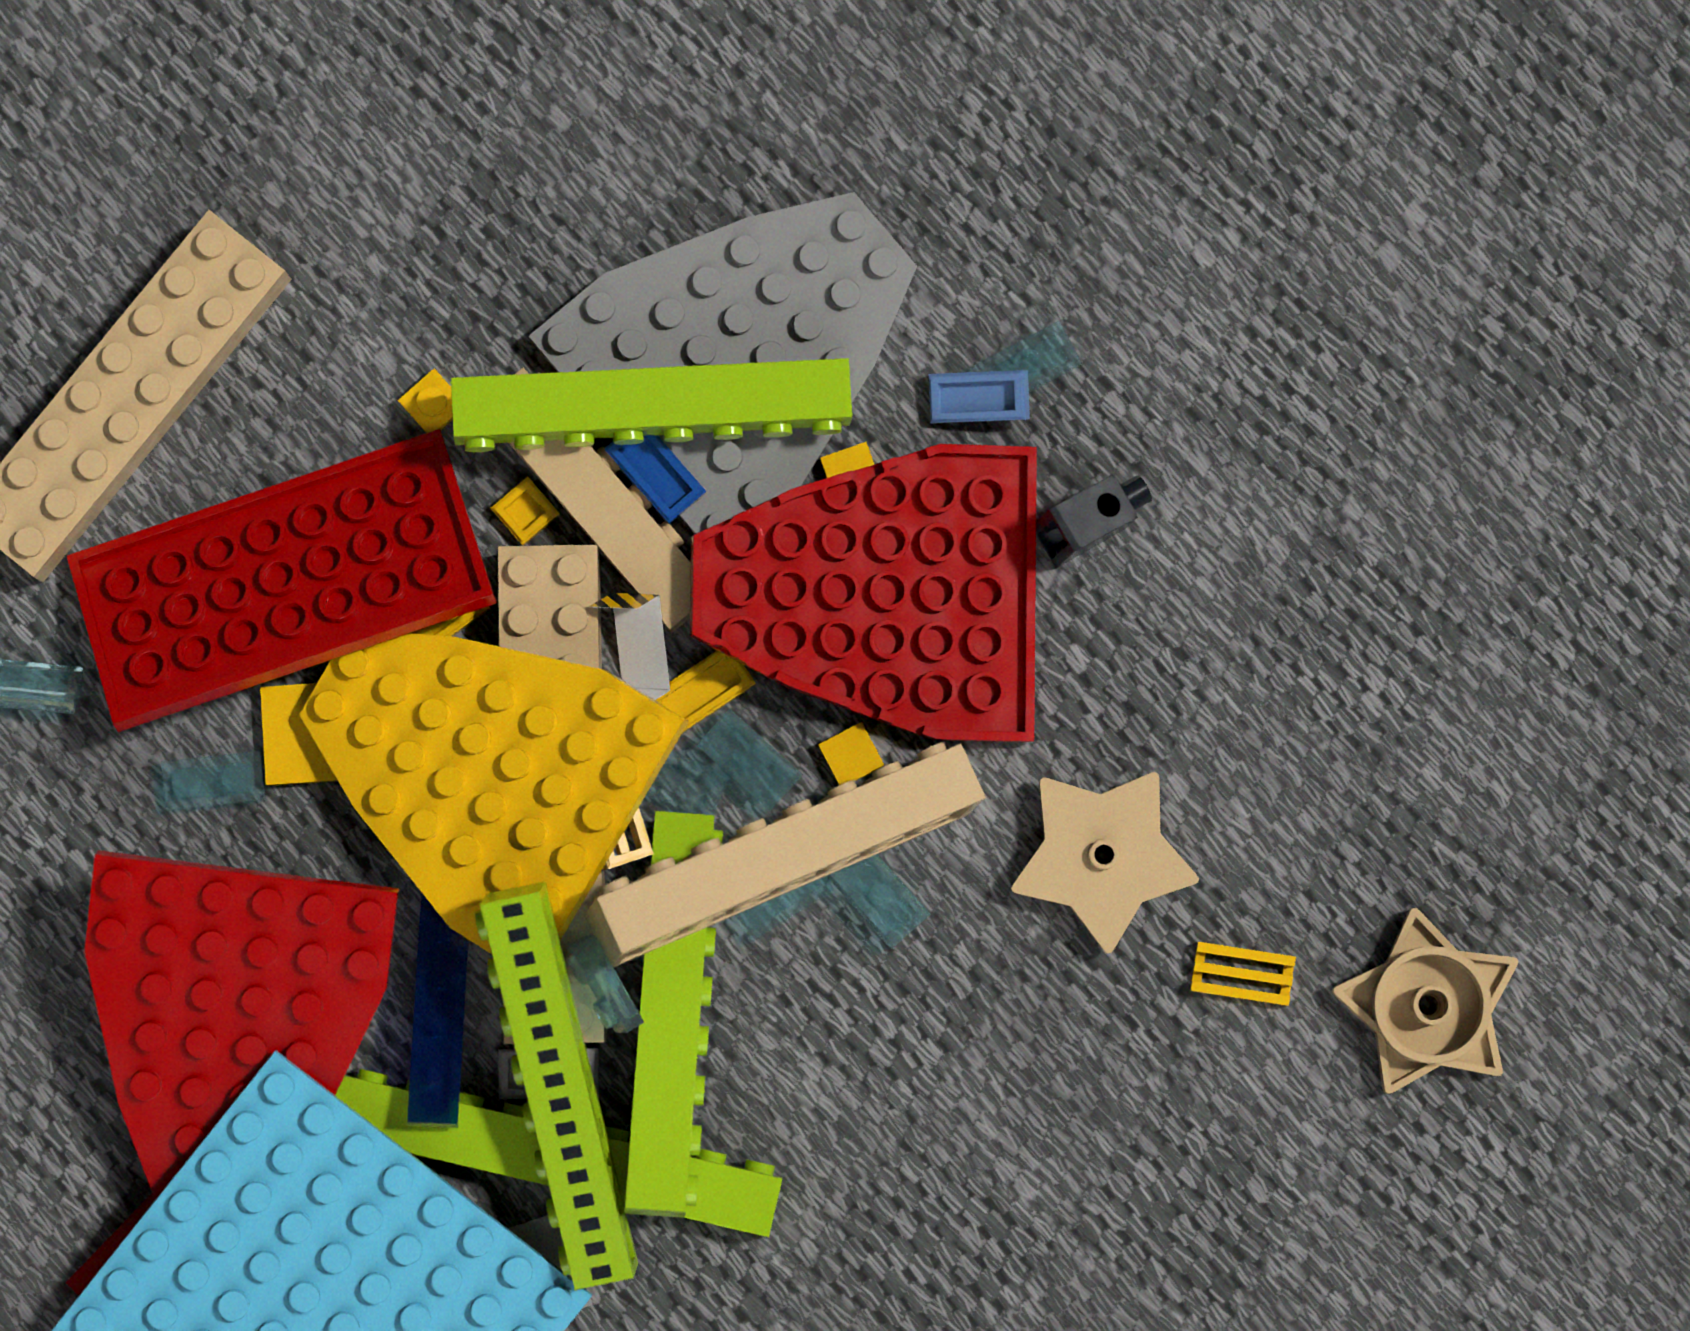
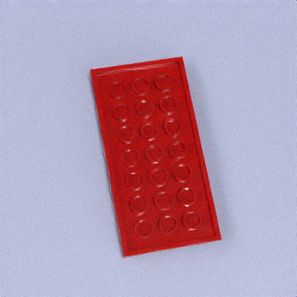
(279, 580)

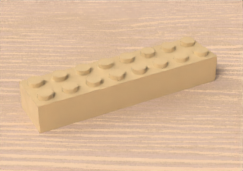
(131, 391)
(785, 855)

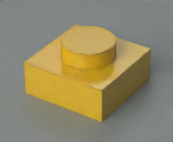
(429, 402)

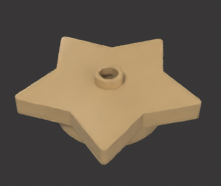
(1098, 893)
(1465, 991)

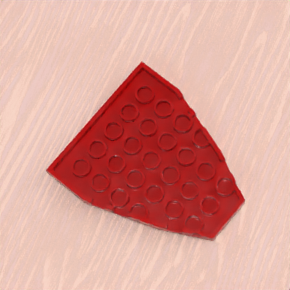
(888, 591)
(214, 973)

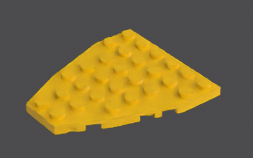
(489, 765)

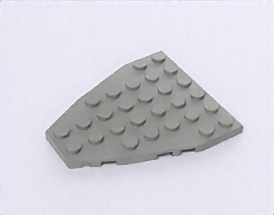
(754, 291)

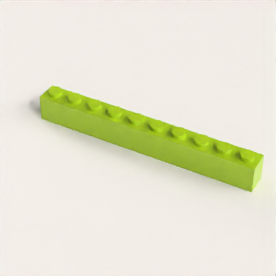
(502, 1145)

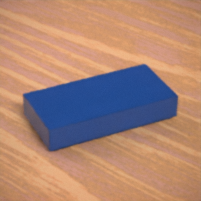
(657, 475)

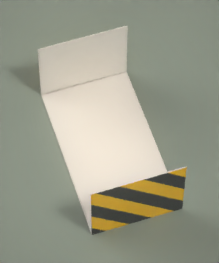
(640, 641)

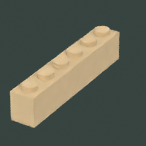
(616, 522)

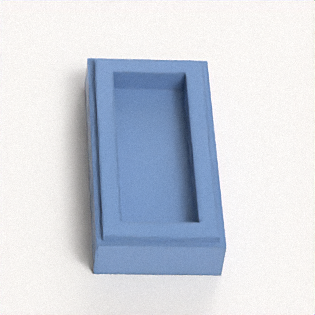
(979, 396)

